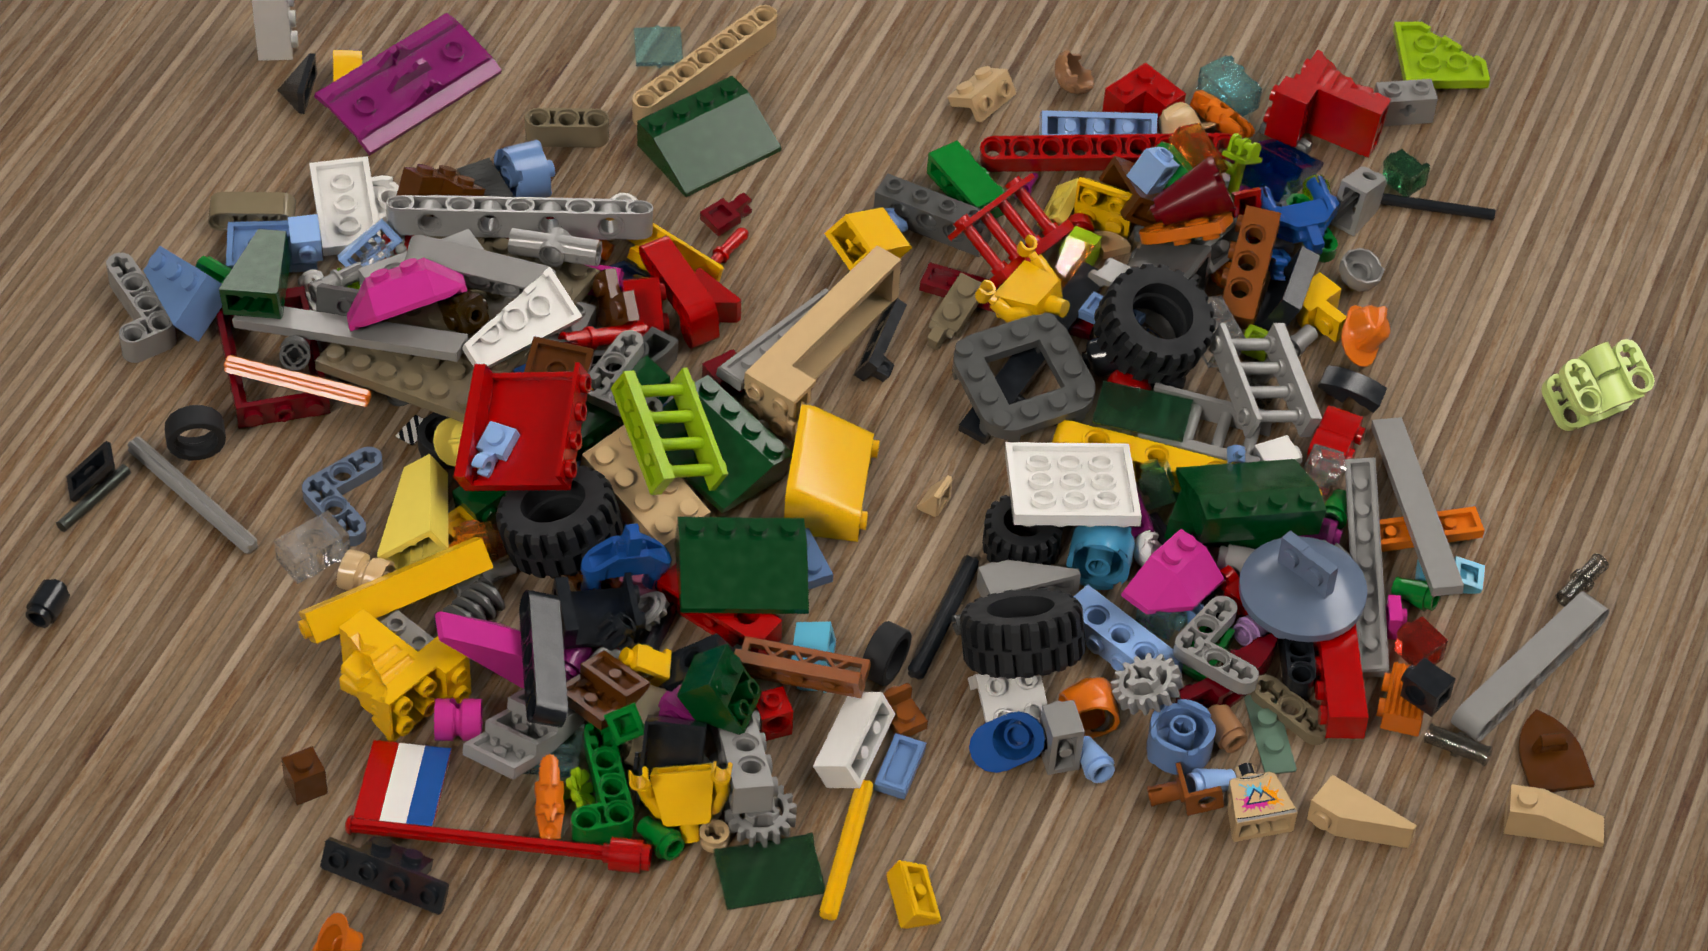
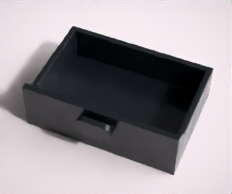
(1285, 298)
(669, 744)

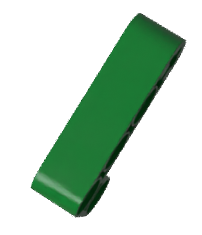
(603, 815)

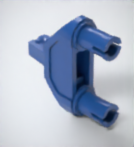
(1305, 220)
(622, 554)

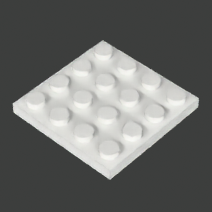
(1072, 484)

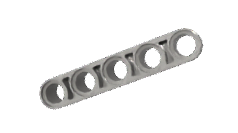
(480, 268)

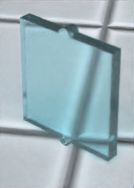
(658, 46)

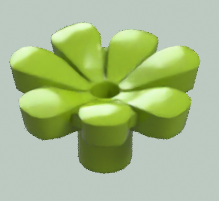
(578, 788)

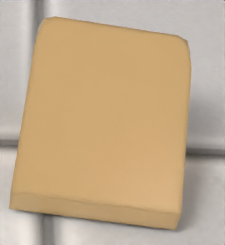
(936, 497)

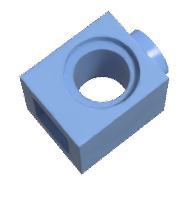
(1153, 170)
(305, 239)

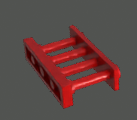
(1000, 269)

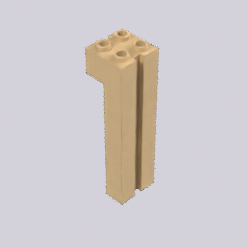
(789, 369)

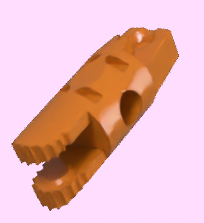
(1226, 118)
(549, 799)

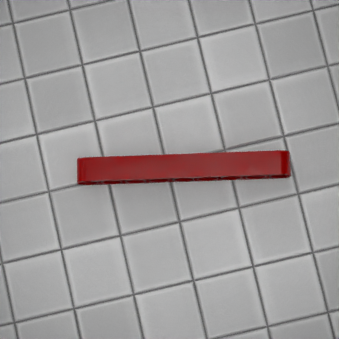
(1065, 146)

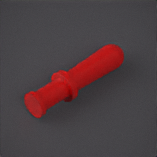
(722, 253)

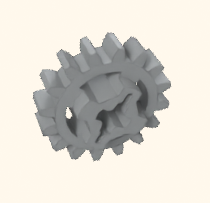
(1147, 684)
(765, 824)

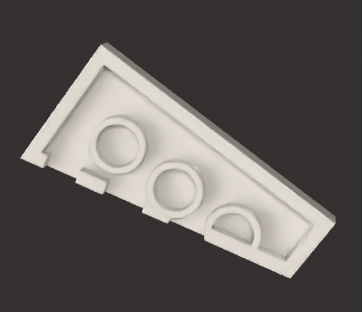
(538, 311)

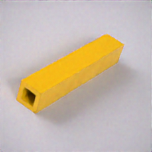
(396, 589)

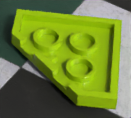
(1437, 58)

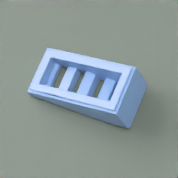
(345, 256)

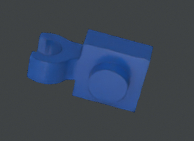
(1278, 261)

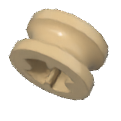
(720, 829)

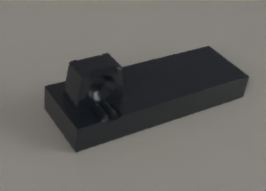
(873, 359)

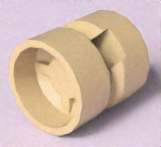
(358, 569)

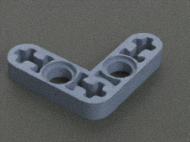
(334, 489)

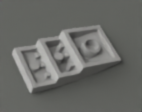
(513, 743)

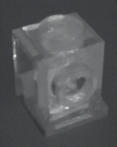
(1325, 467)

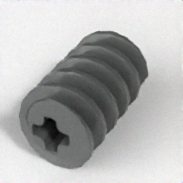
(477, 601)

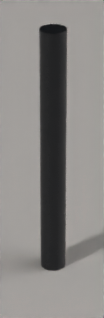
(1438, 206)

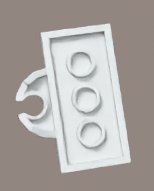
(348, 201)

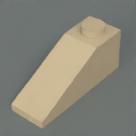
(1356, 816)
(1550, 817)

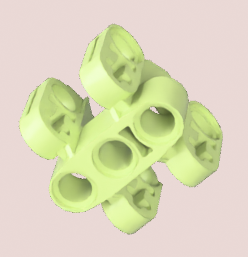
(1597, 384)

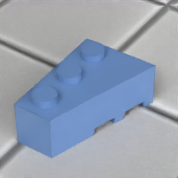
(184, 291)

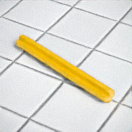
(846, 851)

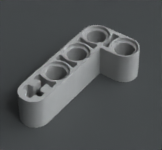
(151, 327)

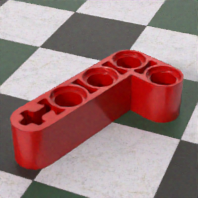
(683, 290)

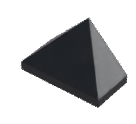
(300, 83)
(91, 472)

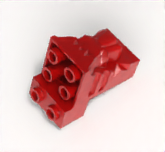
(1326, 106)

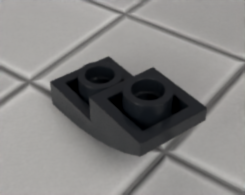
(1344, 382)

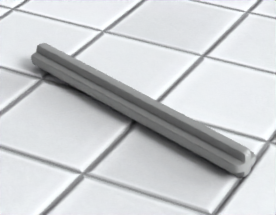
(193, 495)

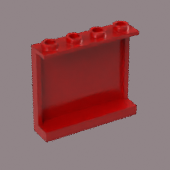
(547, 415)

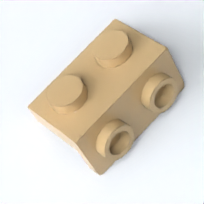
(984, 92)

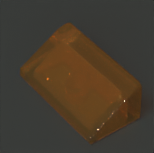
(1196, 145)

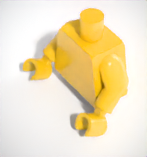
(1028, 290)
(684, 794)

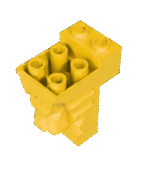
(394, 678)

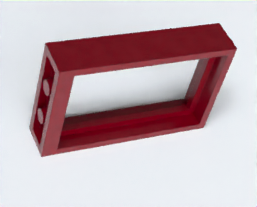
(278, 408)

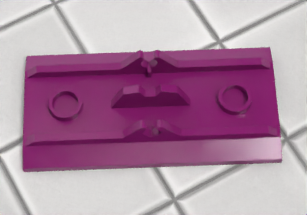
(409, 83)

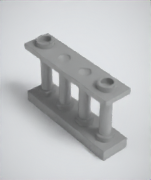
(1283, 365)
(1214, 411)

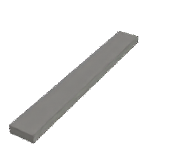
(378, 336)
(1417, 507)
(1367, 553)

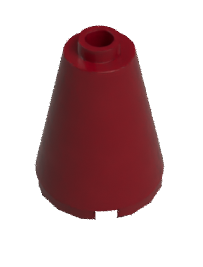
(1194, 196)

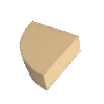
(1113, 244)

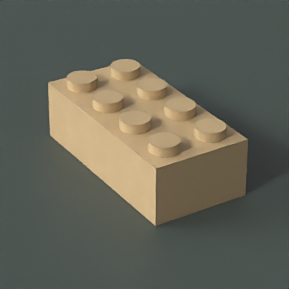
(653, 513)

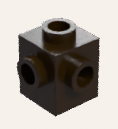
(465, 312)

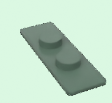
(1270, 739)

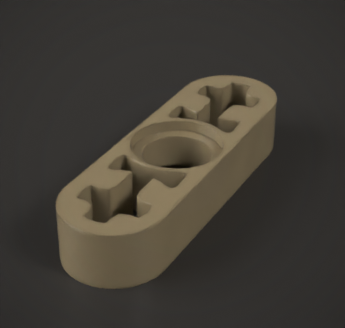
(1285, 697)

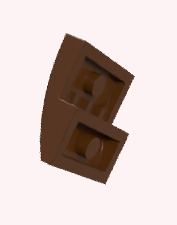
(603, 687)

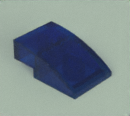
(1281, 169)

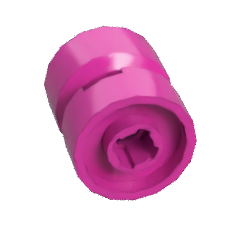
(457, 719)

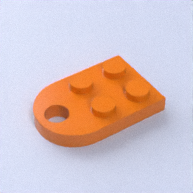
(1181, 233)

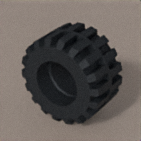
(1003, 545)

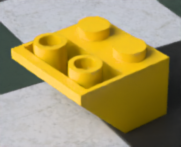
(1103, 205)
(864, 230)

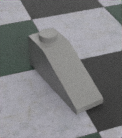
(1021, 575)

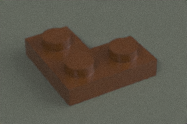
(615, 306)

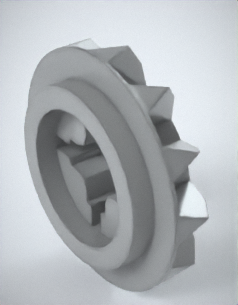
(654, 606)

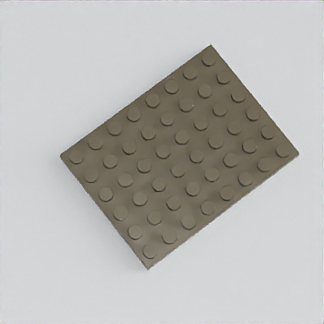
(433, 382)

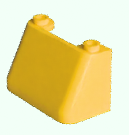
(829, 474)

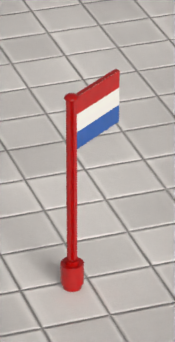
(403, 798)

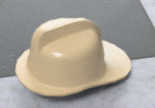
(1179, 115)

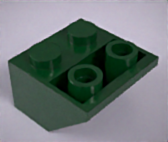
(719, 690)

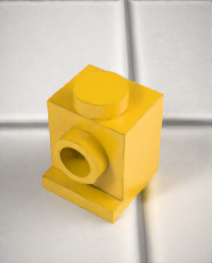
(648, 662)

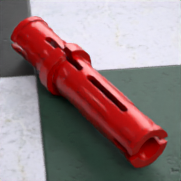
(592, 337)

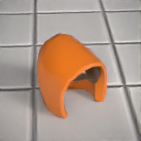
(1095, 705)

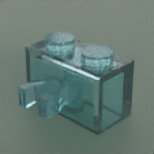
(1230, 84)

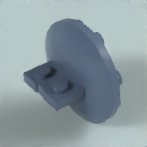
(1302, 589)

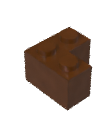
(443, 181)

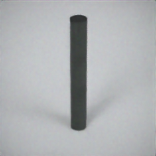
(93, 498)

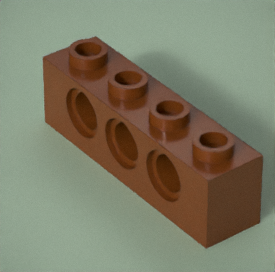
(1264, 226)

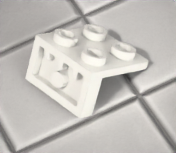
(1006, 696)

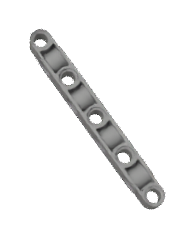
(576, 215)

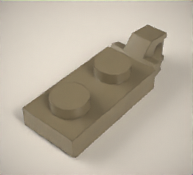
(953, 311)

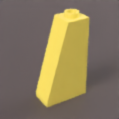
(418, 514)

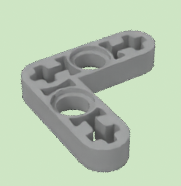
(615, 353)
(1206, 649)

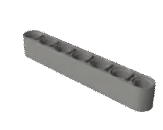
(1529, 666)

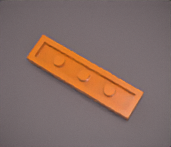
(1457, 525)

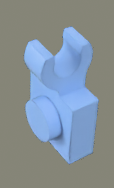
(494, 444)

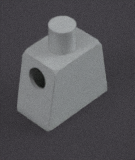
(1359, 190)

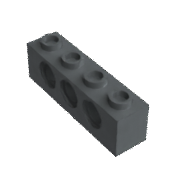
(928, 212)

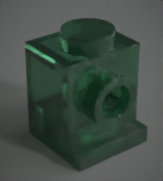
(1405, 172)
(1158, 483)

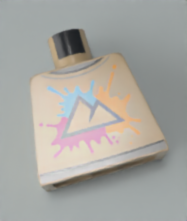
(1258, 805)

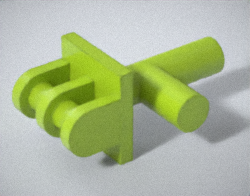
(1243, 153)

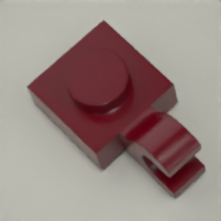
(724, 216)

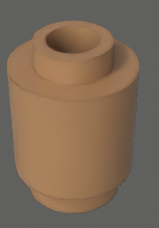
(1229, 732)

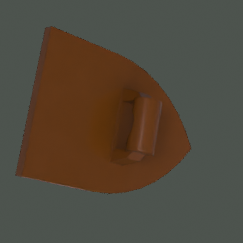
(1552, 755)

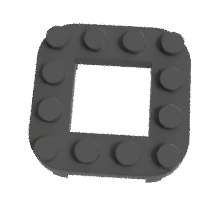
(1013, 420)

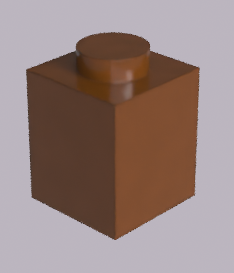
(304, 775)

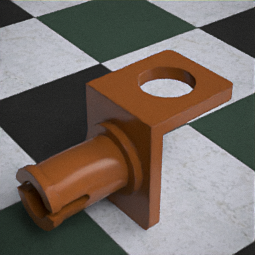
(1178, 790)

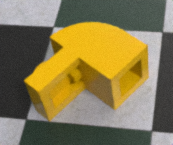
(1321, 307)

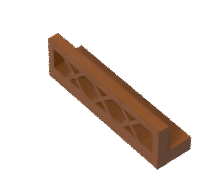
(804, 672)

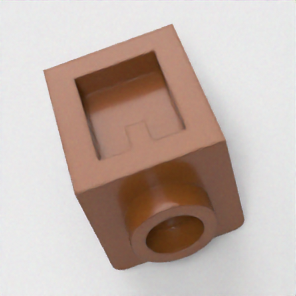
(908, 717)

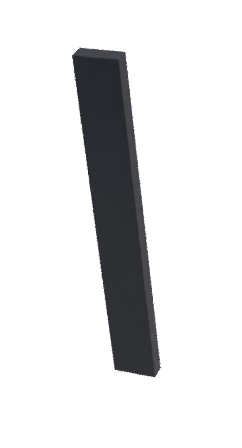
(1025, 366)

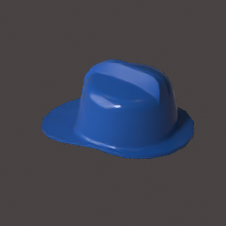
(1007, 742)

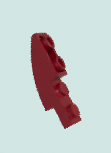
(1209, 693)

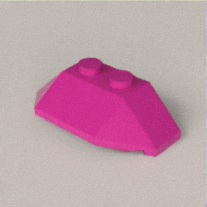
(402, 290)
(1174, 577)

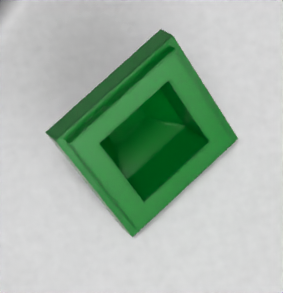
(625, 723)

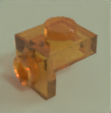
(482, 530)

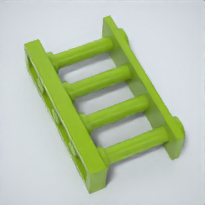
(648, 444)

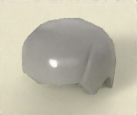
(1360, 269)

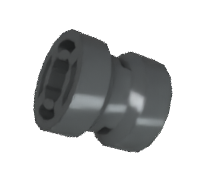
(295, 347)

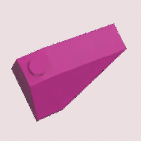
(485, 642)

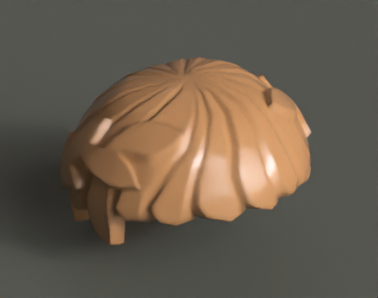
(1071, 74)

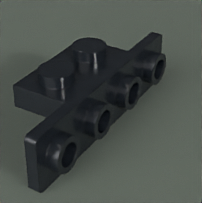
(388, 870)

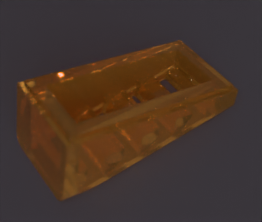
(1072, 256)

